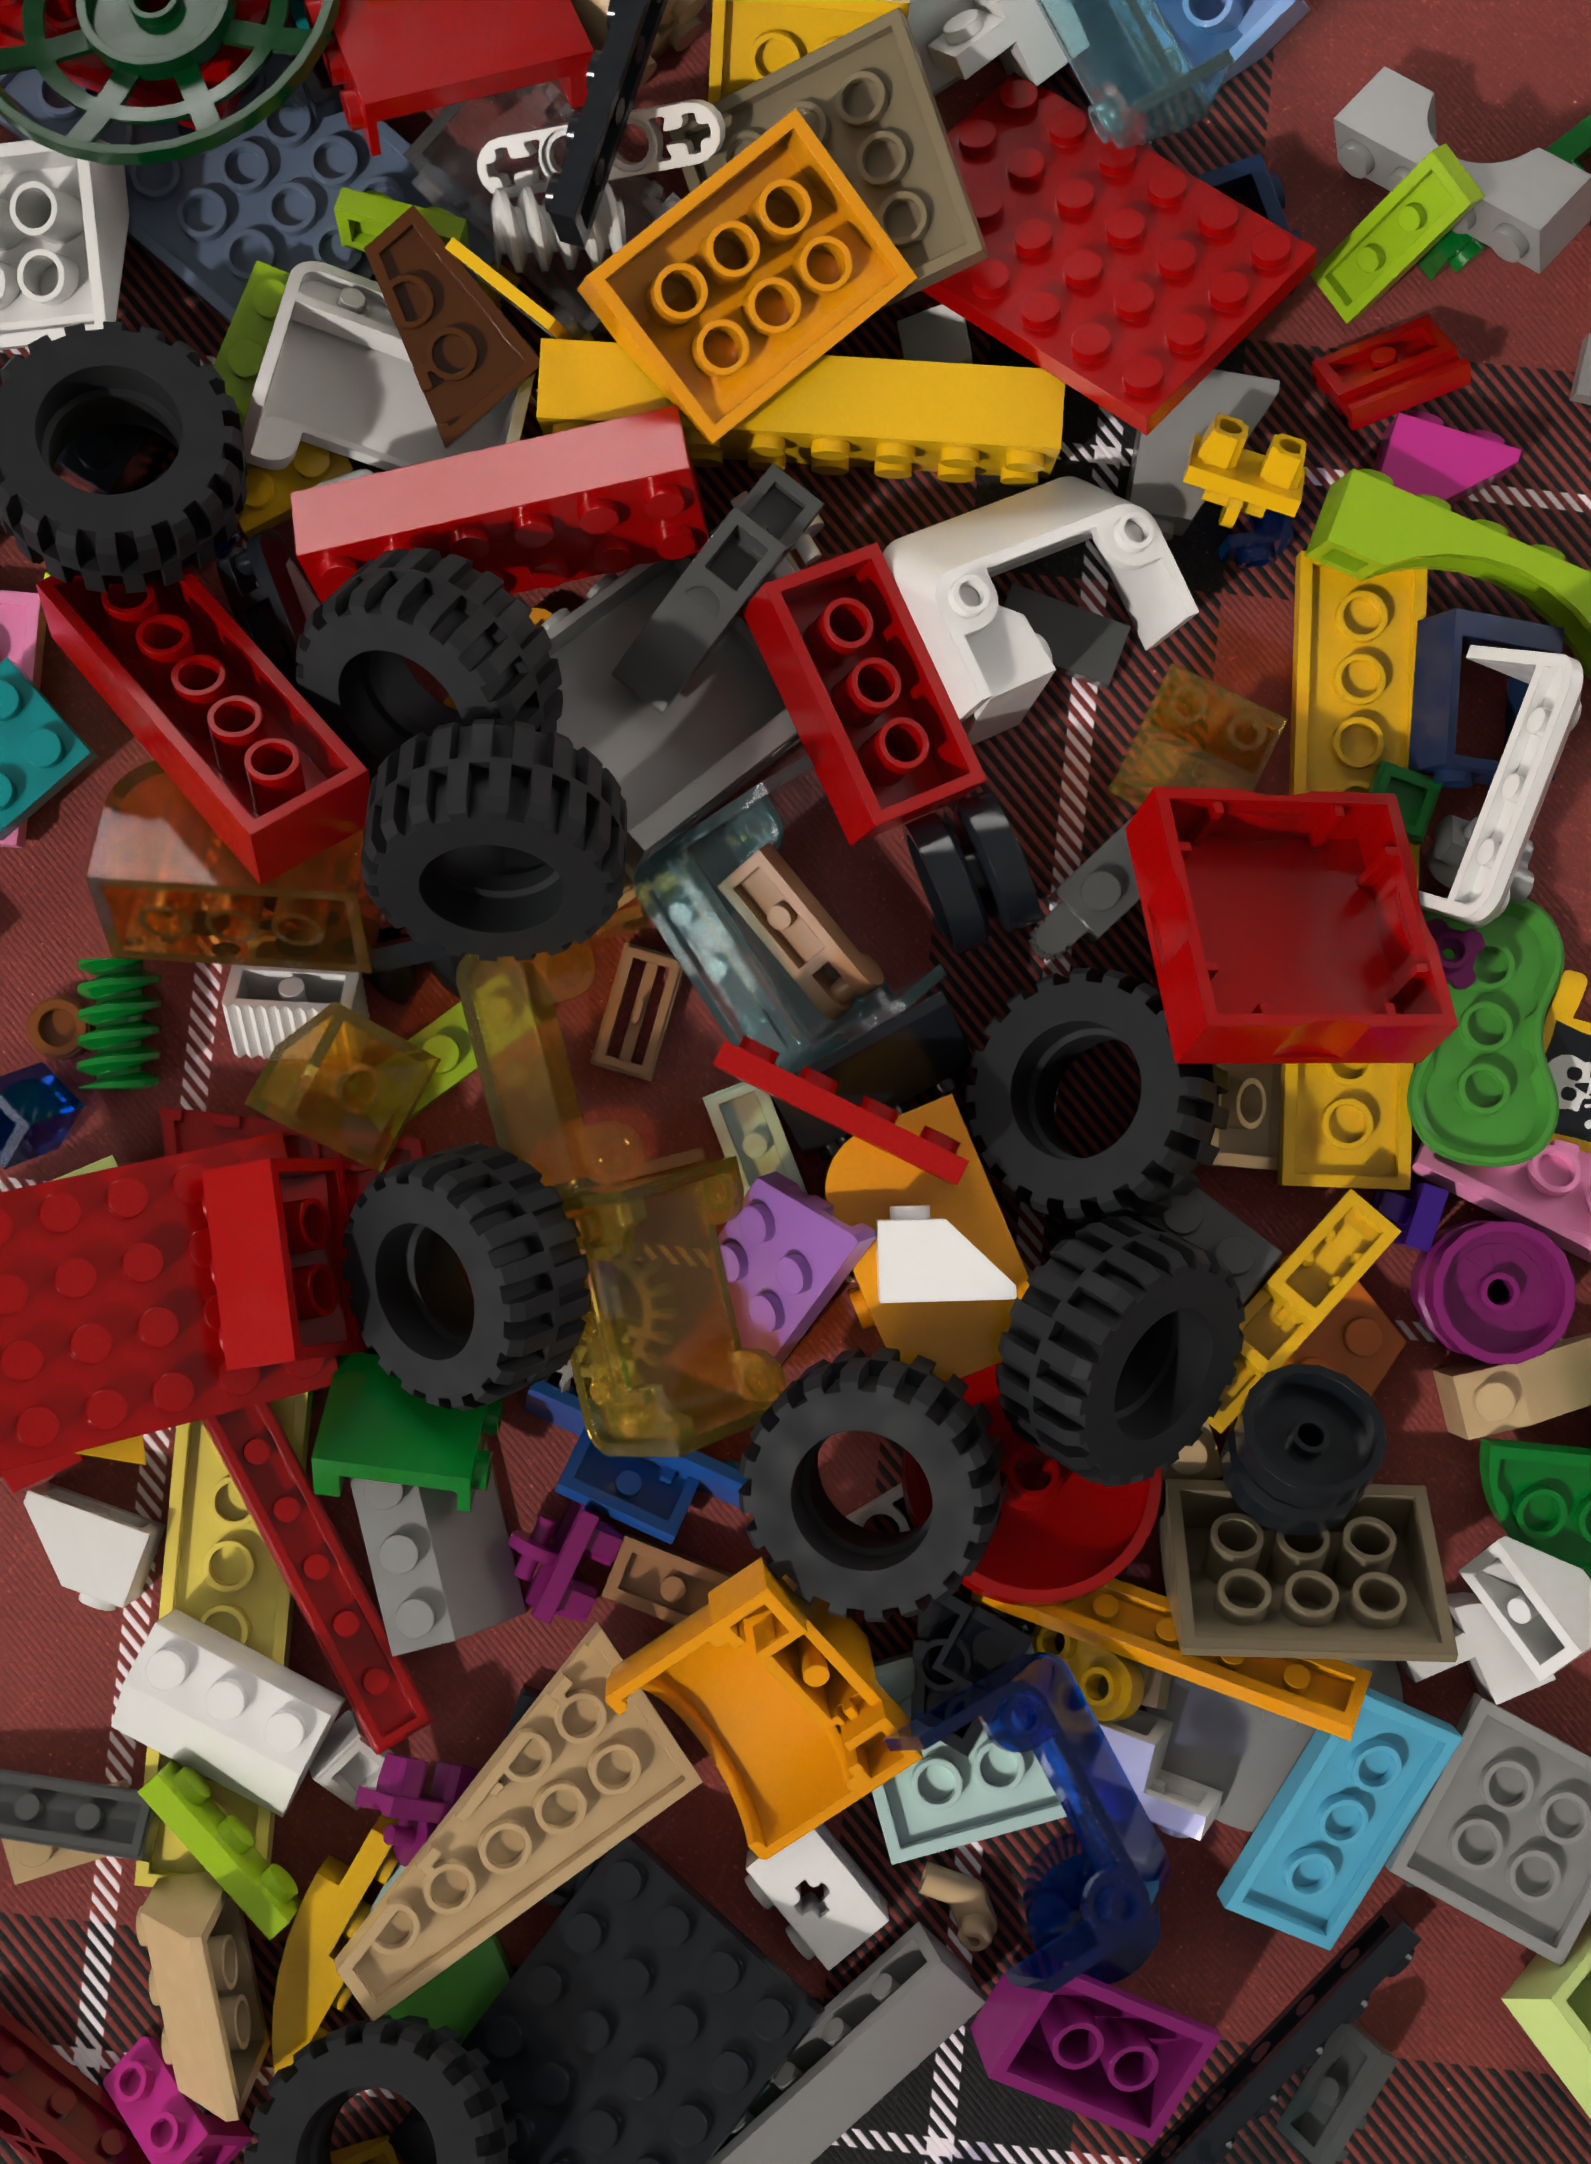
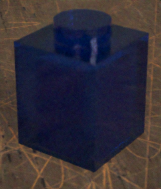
(34, 1114)

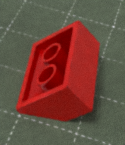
(280, 1260)

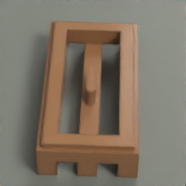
(624, 1063)

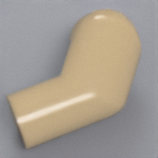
(967, 1901)

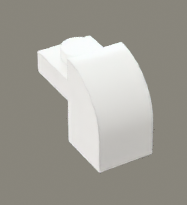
(1003, 29)
(1488, 1653)
(1170, 1800)

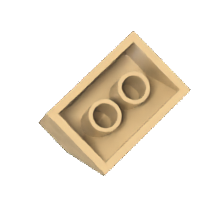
(204, 1990)

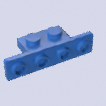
(634, 1490)

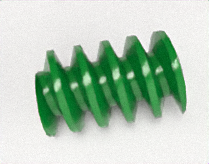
(117, 1024)

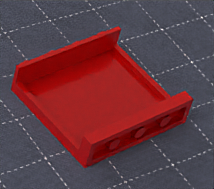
(446, 52)

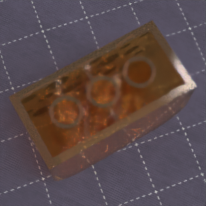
(182, 895)

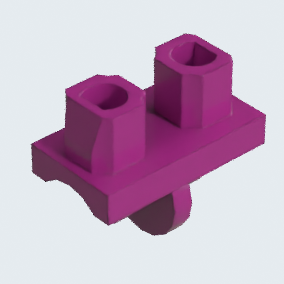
(554, 1585)
(401, 1797)

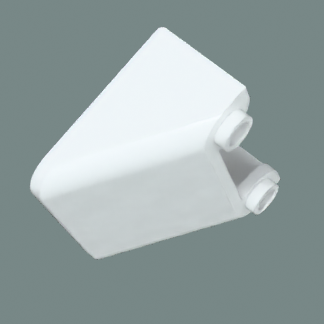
(347, 383)
(1519, 784)

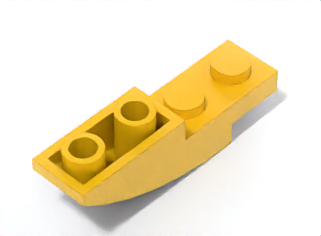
(323, 1923)

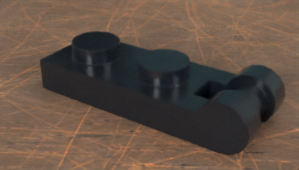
(267, 612)

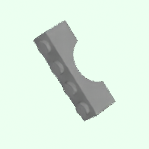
(1529, 201)

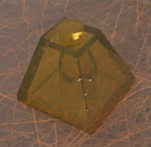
(344, 1084)

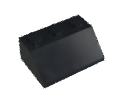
(889, 1065)

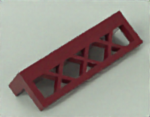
(54, 2109)

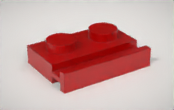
(1391, 372)

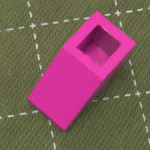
(1440, 460)

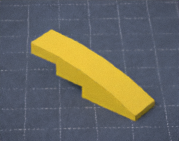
(1304, 1294)

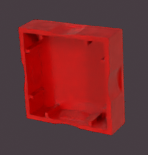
(1287, 928)

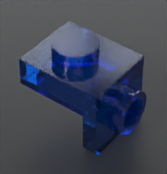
(1260, 545)

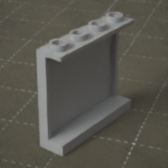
(706, 743)

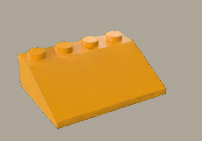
(748, 279)

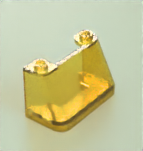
(661, 1335)

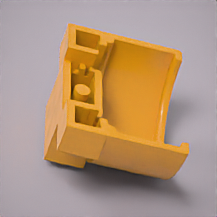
(776, 1702)

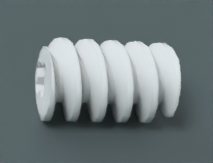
(530, 230)

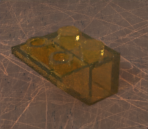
(1196, 739)

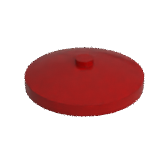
(1055, 1527)

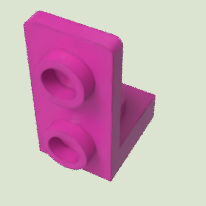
(163, 2118)

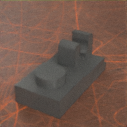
(1337, 2094)

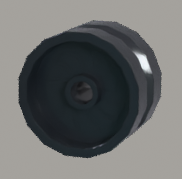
(982, 868)
(1303, 1449)

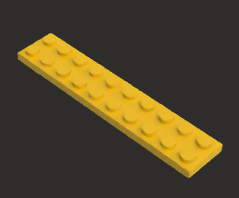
(1347, 715)

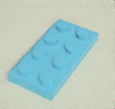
(1338, 1820)

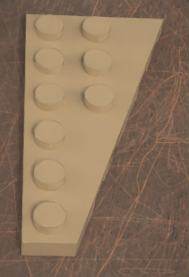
(532, 1818)

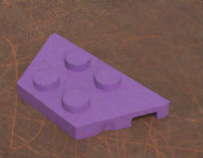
(785, 1262)

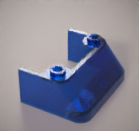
(1042, 1709)

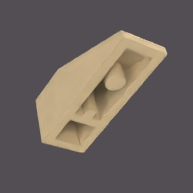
(1498, 1398)

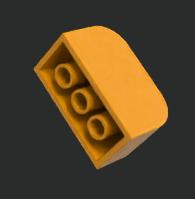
(862, 1188)

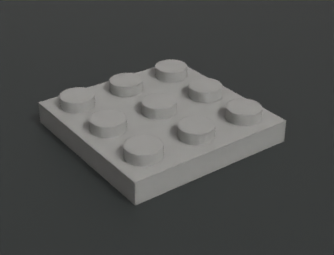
(1507, 1832)

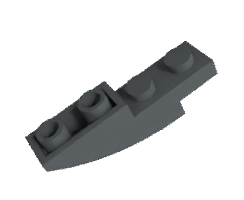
(716, 588)

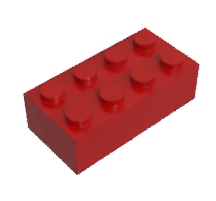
(863, 693)

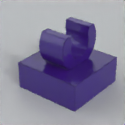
(1414, 1214)

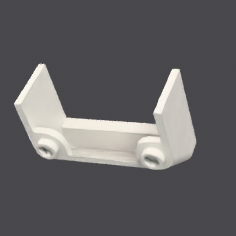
(950, 565)

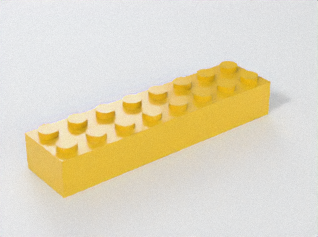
(839, 414)

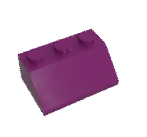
(1093, 2051)

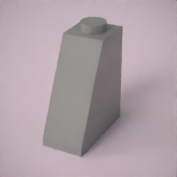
(1162, 455)

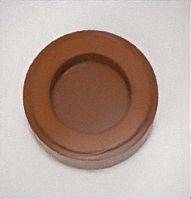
(55, 1028)

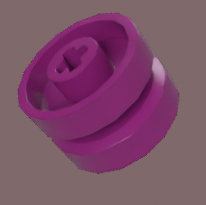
(1530, 1299)

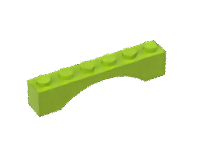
(1381, 529)

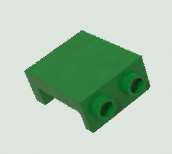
(393, 1437)

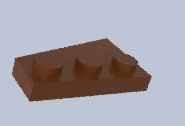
(451, 329)

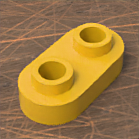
(1088, 1666)

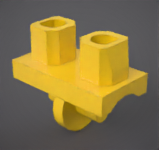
(1243, 478)

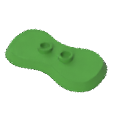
(1489, 1083)

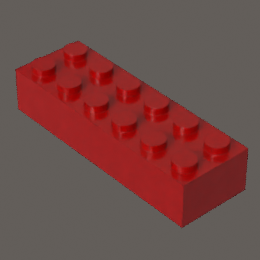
(520, 509)
(214, 717)

